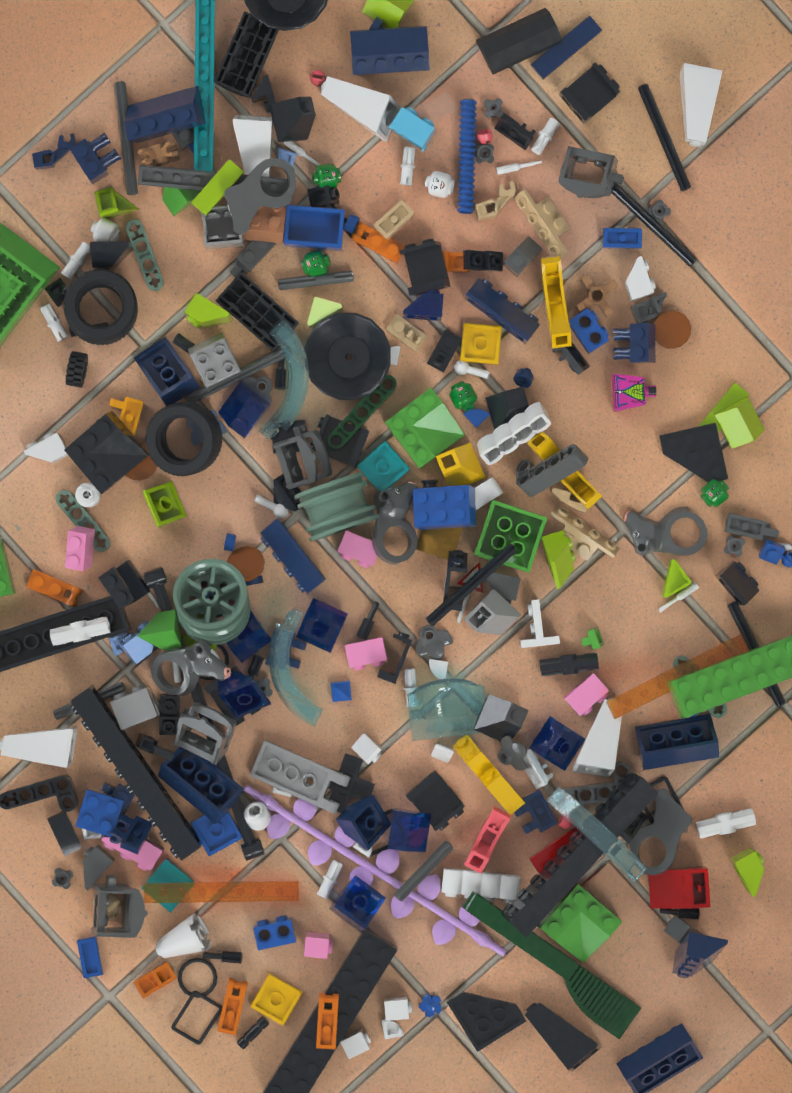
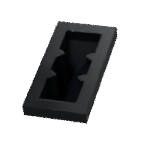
(285, 496)

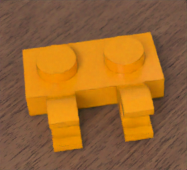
(130, 412)

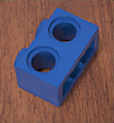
(583, 333)
(276, 938)

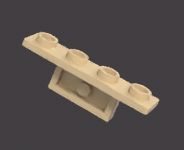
(545, 220)
(583, 538)

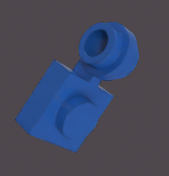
(774, 552)

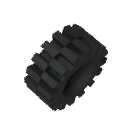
(76, 369)

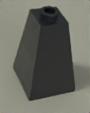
(563, 1038)

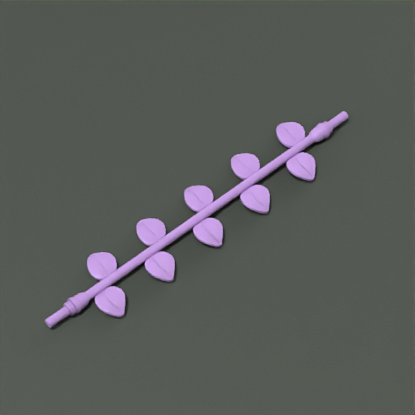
(386, 863)

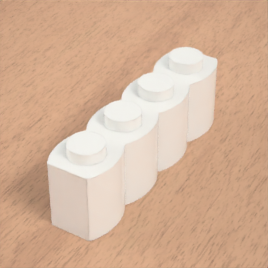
(509, 435)
(486, 884)

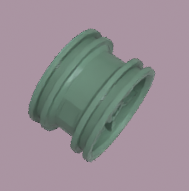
(336, 506)
(209, 628)

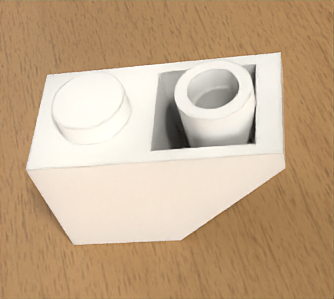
(638, 282)
(49, 449)
(367, 748)

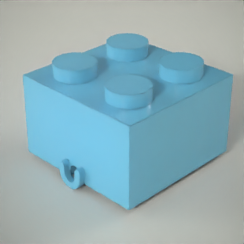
(412, 128)

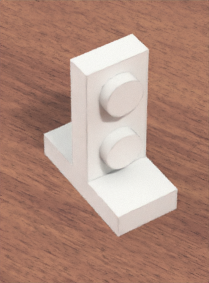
(536, 628)

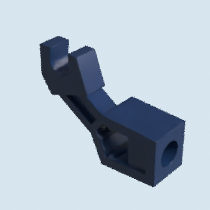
(58, 154)

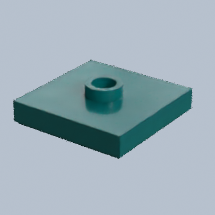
(383, 467)
(168, 873)

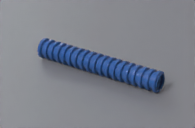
(467, 156)

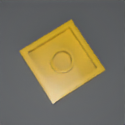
(481, 343)
(276, 999)

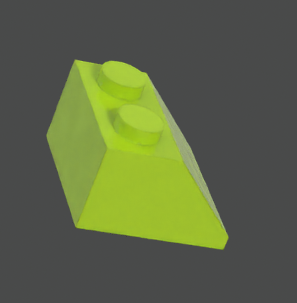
(559, 556)
(750, 869)

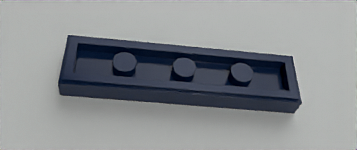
(570, 45)

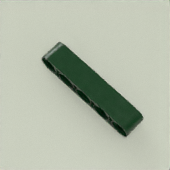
(358, 422)

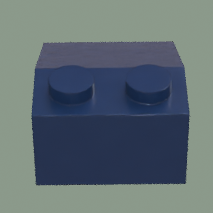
(166, 372)

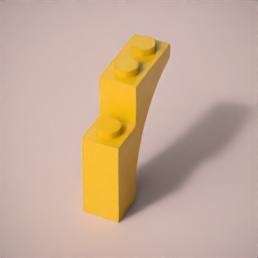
(555, 302)
(574, 483)
(488, 774)

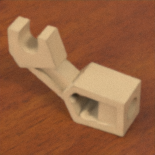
(503, 197)

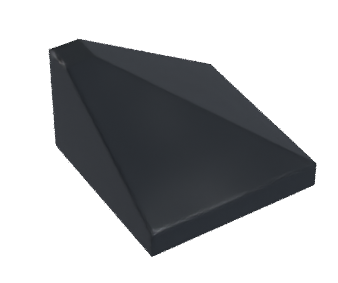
(57, 291)

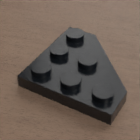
(697, 451)
(485, 1017)

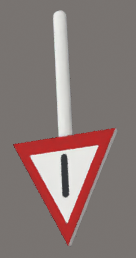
(472, 572)

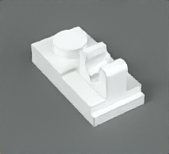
(535, 771)

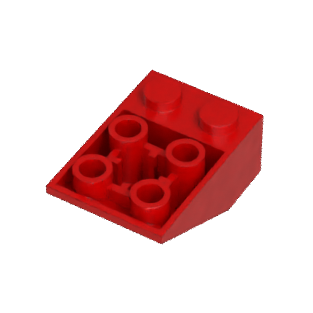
(680, 888)

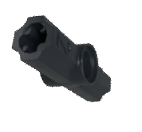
(569, 664)

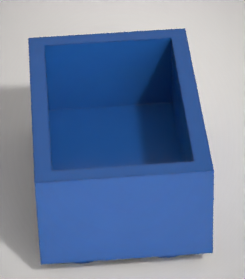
(314, 228)
(444, 507)

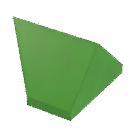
(178, 199)
(163, 631)

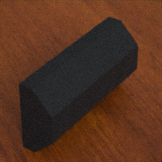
(519, 40)
(246, 56)
(254, 309)

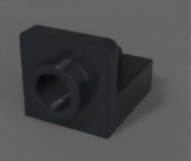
(323, 196)

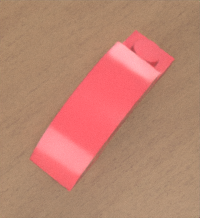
(487, 839)

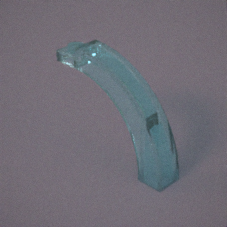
(297, 380)
(281, 671)
(597, 833)

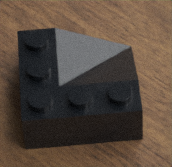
(106, 452)

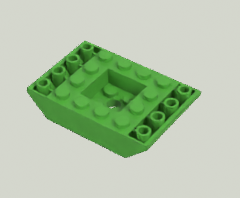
(22, 279)

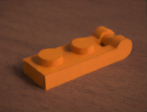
(377, 243)
(53, 587)
(232, 1007)
(327, 1022)

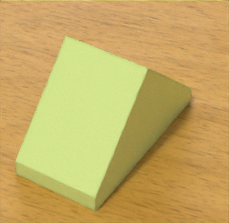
(322, 309)

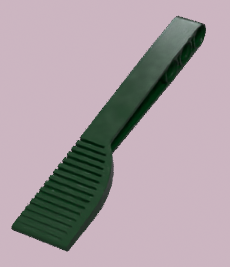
(590, 993)

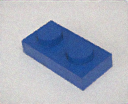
(622, 238)

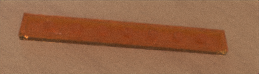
(658, 685)
(221, 891)

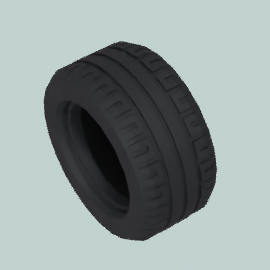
(88, 282)
(159, 450)

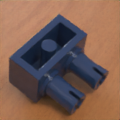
(86, 156)
(641, 343)

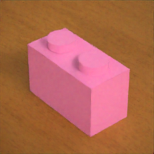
(80, 548)
(357, 548)
(366, 653)
(586, 694)
(318, 945)

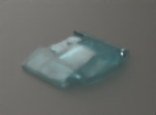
(445, 708)

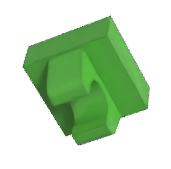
(594, 638)

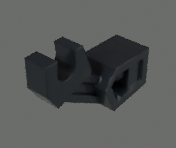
(150, 745)

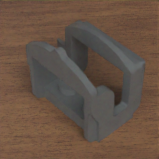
(585, 188)
(289, 462)
(198, 745)
(133, 910)

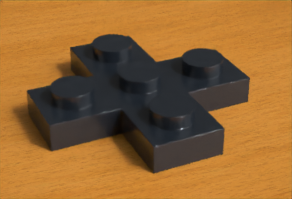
(356, 787)

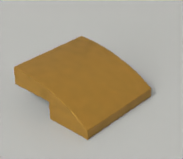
(439, 541)

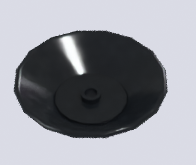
(286, 14)
(327, 354)

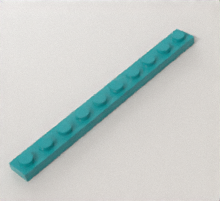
(205, 80)

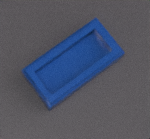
(90, 957)

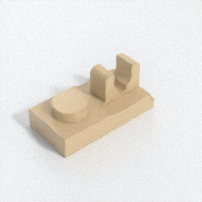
(394, 219)
(406, 332)

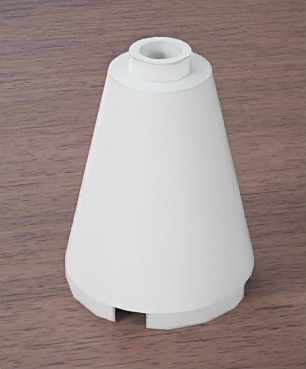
(185, 938)

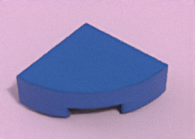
(476, 416)

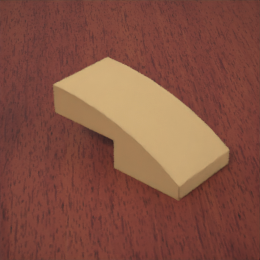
(564, 497)

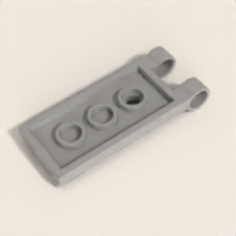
(290, 773)

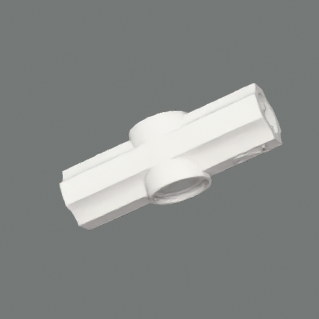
(80, 631)
(725, 823)

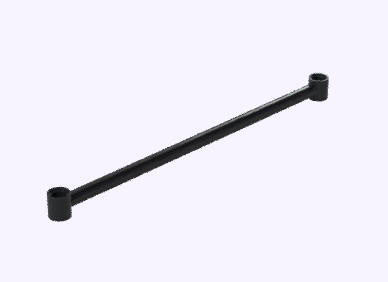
(252, 847)

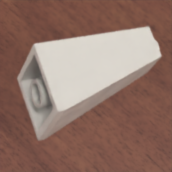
(698, 95)
(366, 106)
(254, 140)
(601, 745)
(45, 746)

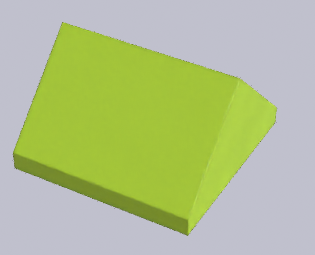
(388, 10)
(740, 423)
(164, 504)

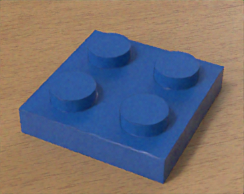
(99, 812)
(216, 836)

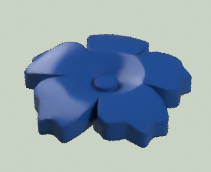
(430, 1005)

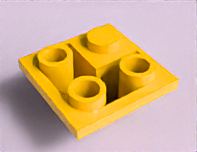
(460, 466)

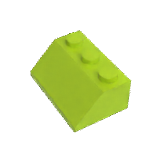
(206, 313)

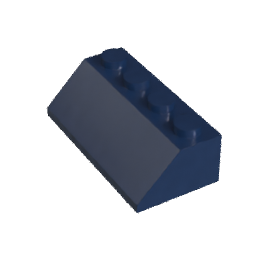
(390, 50)
(164, 115)
(502, 311)
(292, 555)
(677, 742)
(200, 783)
(696, 953)
(659, 1060)

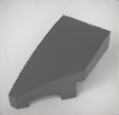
(648, 309)

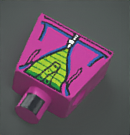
(630, 392)

